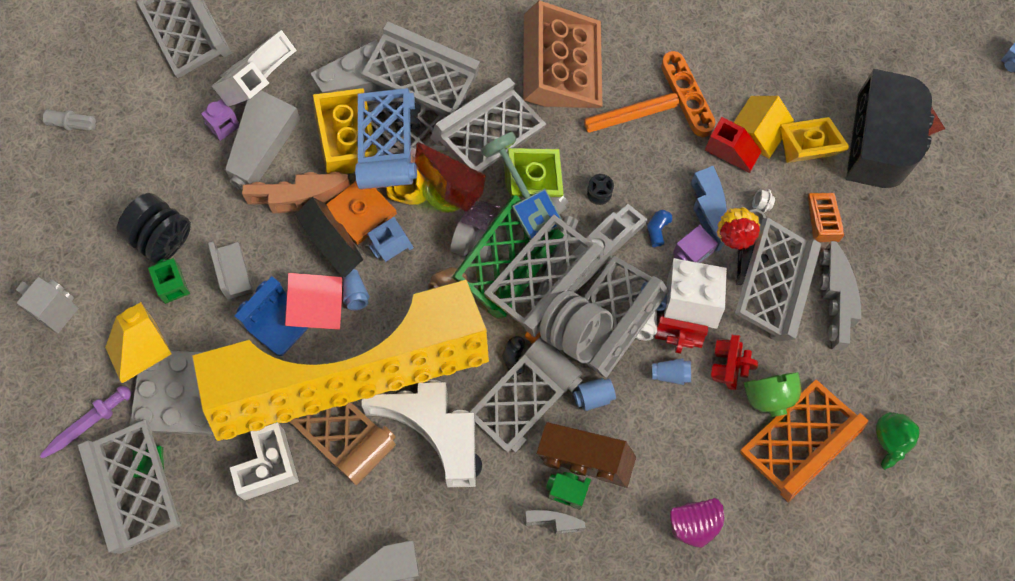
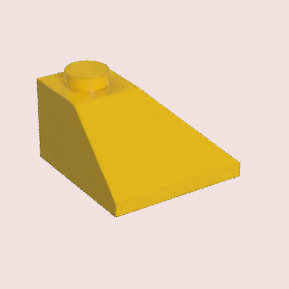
(135, 342)

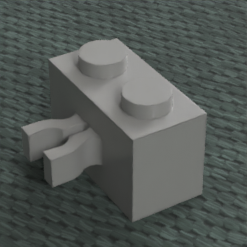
(47, 303)

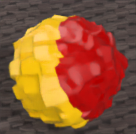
(738, 228)

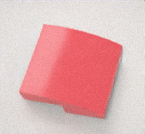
(313, 301)

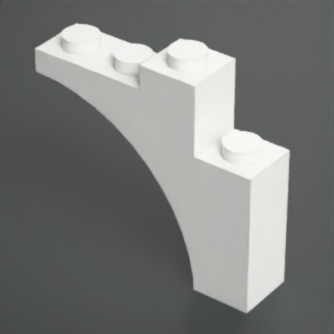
(250, 73)
(448, 433)

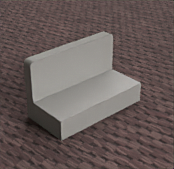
(230, 270)

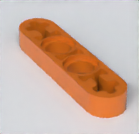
(691, 93)

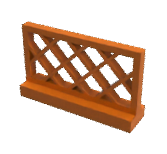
(816, 460)

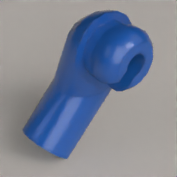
(655, 226)

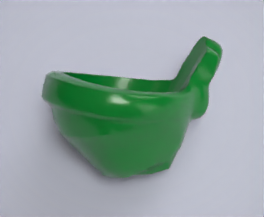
(897, 436)

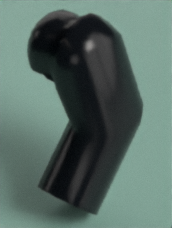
(512, 352)

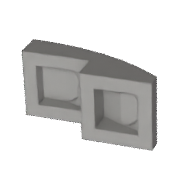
(562, 522)

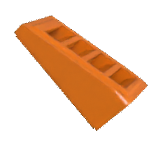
(818, 232)

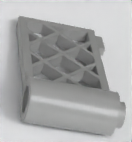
(552, 369)

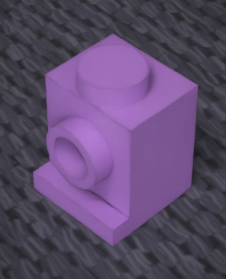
(216, 115)

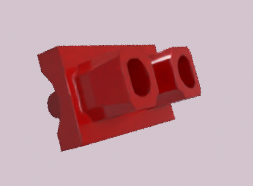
(681, 333)
(729, 373)

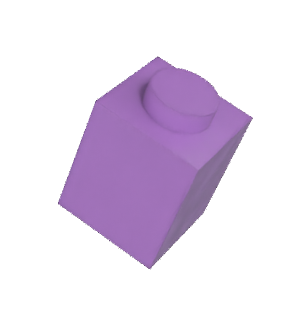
(695, 246)

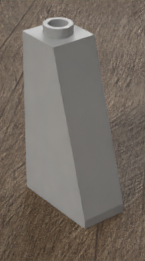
(260, 137)

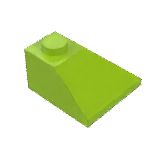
(537, 169)

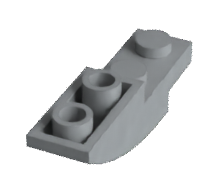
(611, 236)
(842, 289)

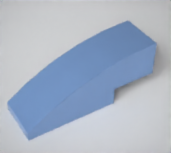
(710, 201)

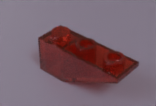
(451, 179)

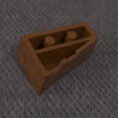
(587, 454)

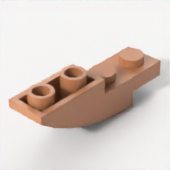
(292, 197)

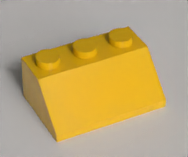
(338, 129)

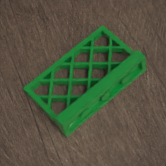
(519, 273)

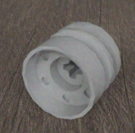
(576, 326)

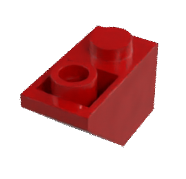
(733, 145)

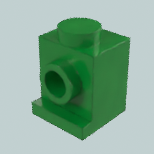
(172, 289)
(568, 489)

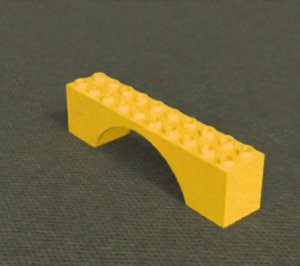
(250, 389)

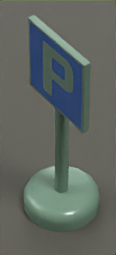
(533, 210)

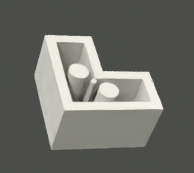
(271, 469)

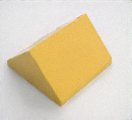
(763, 121)
(812, 140)

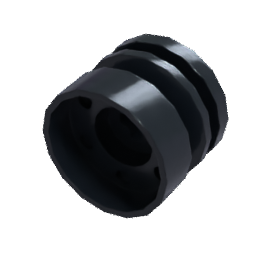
(153, 227)

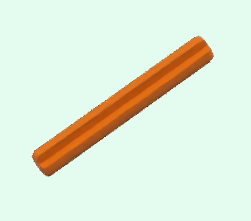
(631, 112)

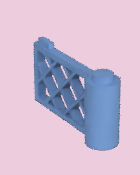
(389, 168)

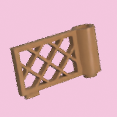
(359, 456)

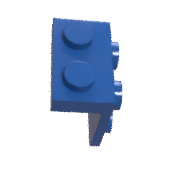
(265, 317)

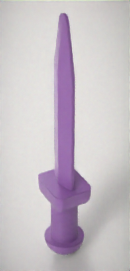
(101, 409)

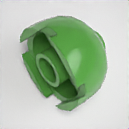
(774, 393)

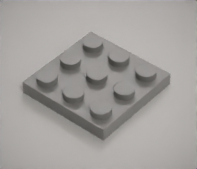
(170, 397)

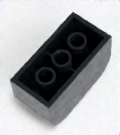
(889, 129)

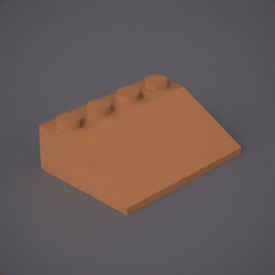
(561, 58)

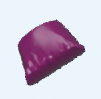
(697, 522)

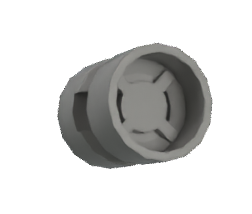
(466, 238)

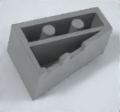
(346, 72)

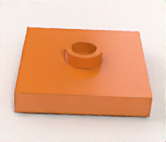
(360, 211)

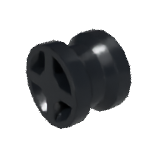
(414, 121)
(601, 183)

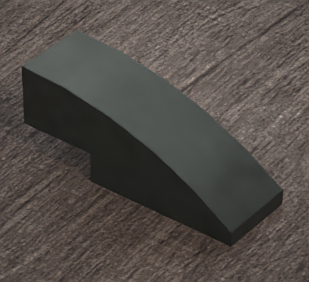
(329, 236)

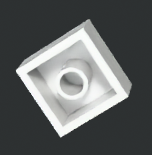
(696, 293)

